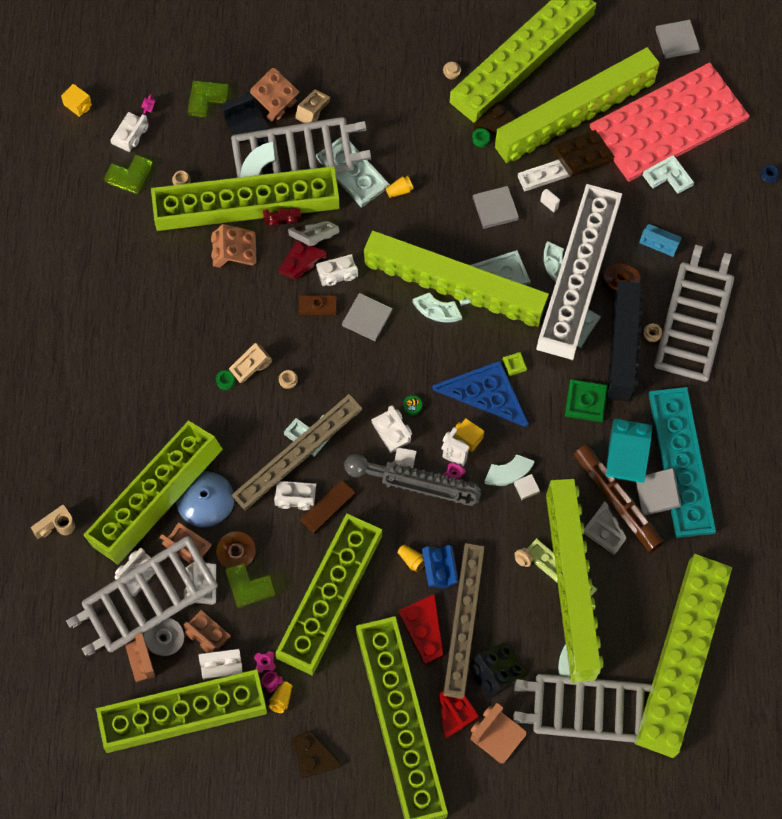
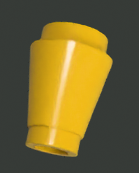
(399, 187)
(412, 558)
(280, 698)

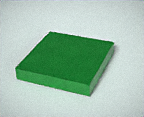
(586, 400)

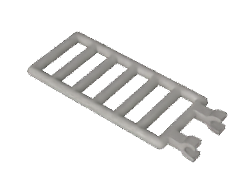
(306, 127)
(672, 315)
(144, 626)
(600, 684)

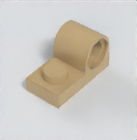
(311, 106)
(253, 359)
(53, 520)

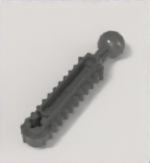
(415, 480)

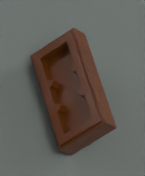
(317, 305)

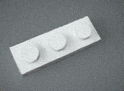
(542, 175)

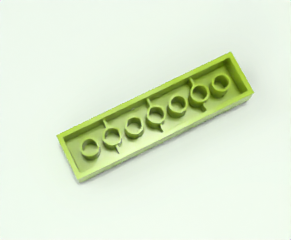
(153, 492)
(329, 594)
(181, 711)

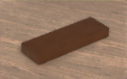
(327, 506)

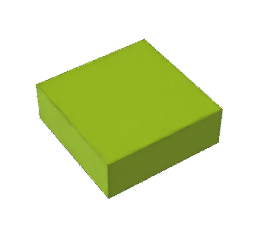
(514, 364)

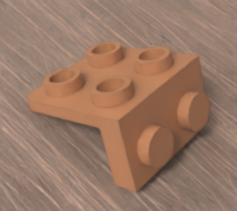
(275, 94)
(233, 245)
(181, 532)
(497, 734)

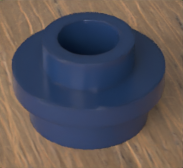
(771, 170)

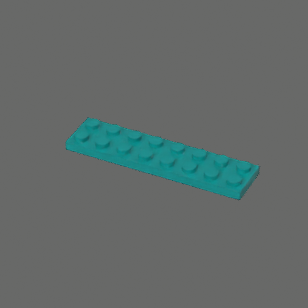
(681, 452)

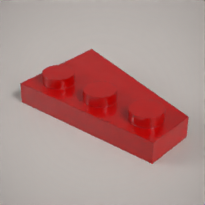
(423, 628)

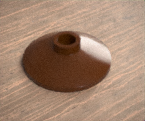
(620, 272)
(243, 555)

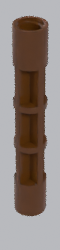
(619, 498)

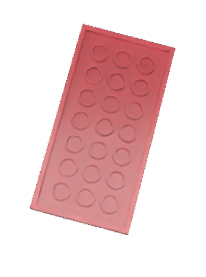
(670, 121)

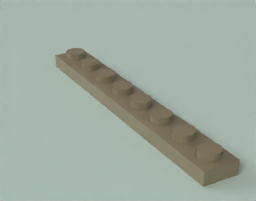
(296, 452)
(463, 621)

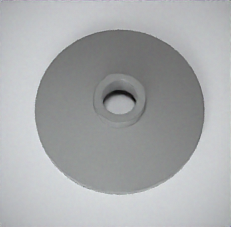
(171, 631)

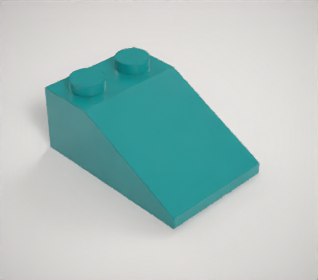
(628, 450)

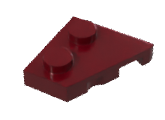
(283, 215)
(300, 260)

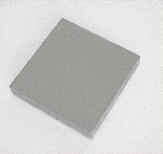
(677, 39)
(495, 207)
(367, 317)
(658, 492)

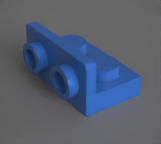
(440, 566)

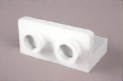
(129, 131)
(337, 270)
(392, 430)
(454, 450)
(295, 495)
(135, 559)
(200, 581)
(220, 664)

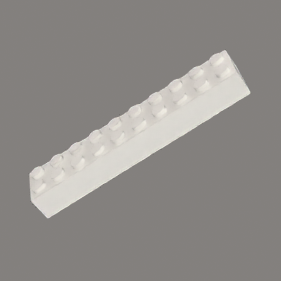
(579, 272)

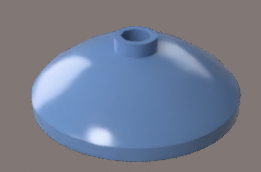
(207, 510)

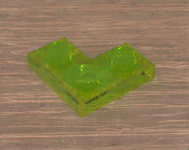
(203, 93)
(131, 178)
(248, 591)

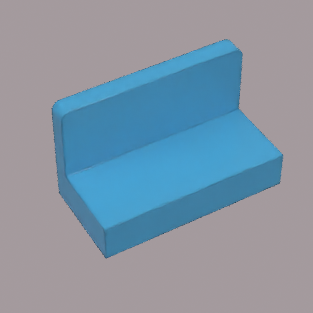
(660, 240)

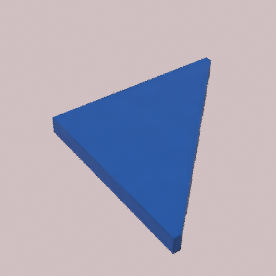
(487, 390)

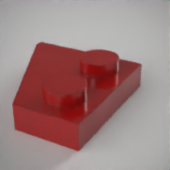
(455, 714)

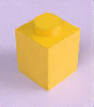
(76, 100)
(469, 434)

